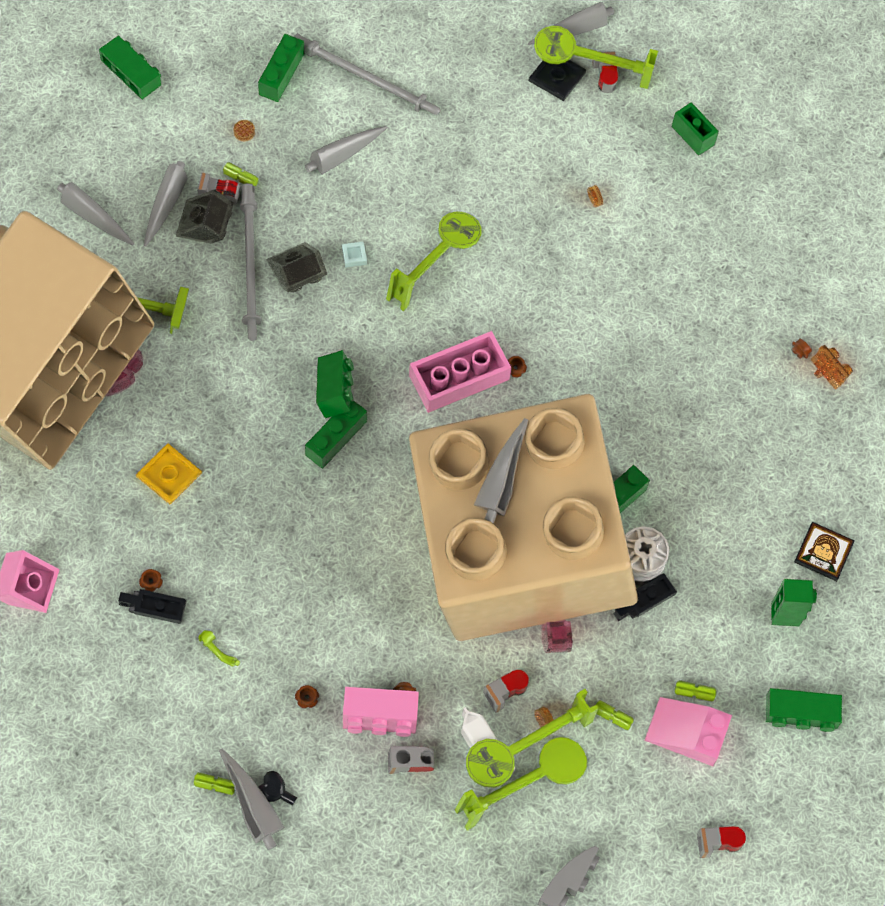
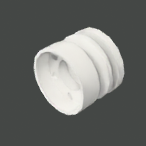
(650, 541)

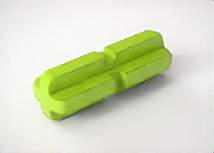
(236, 173)
(689, 689)
(618, 717)
(208, 782)

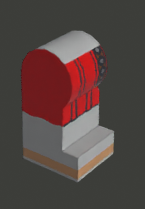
(608, 74)
(226, 187)
(505, 687)
(410, 759)
(720, 838)

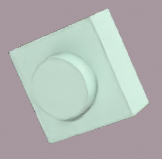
(354, 254)

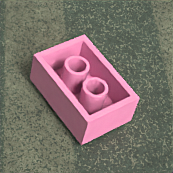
(380, 711)

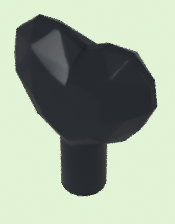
(274, 788)

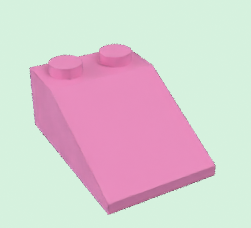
(689, 729)

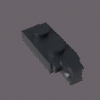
(649, 596)
(154, 605)

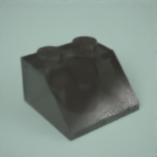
(205, 217)
(297, 267)

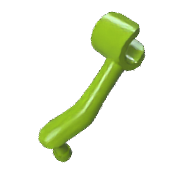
(207, 638)

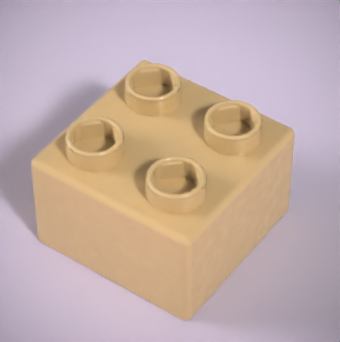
(62, 336)
(562, 535)

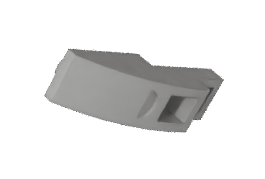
(570, 879)

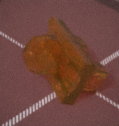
(830, 367)

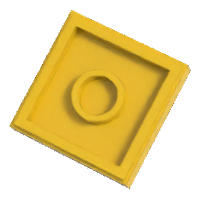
(169, 473)

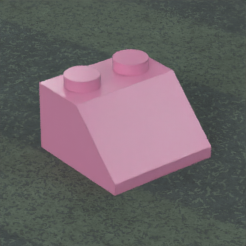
(27, 581)

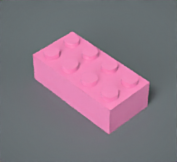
(459, 371)

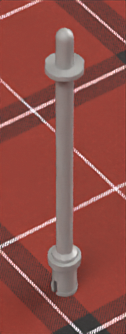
(312, 49)
(248, 206)

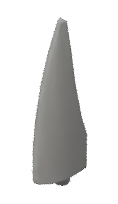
(585, 20)
(341, 150)
(166, 197)
(91, 211)
(498, 485)
(256, 809)

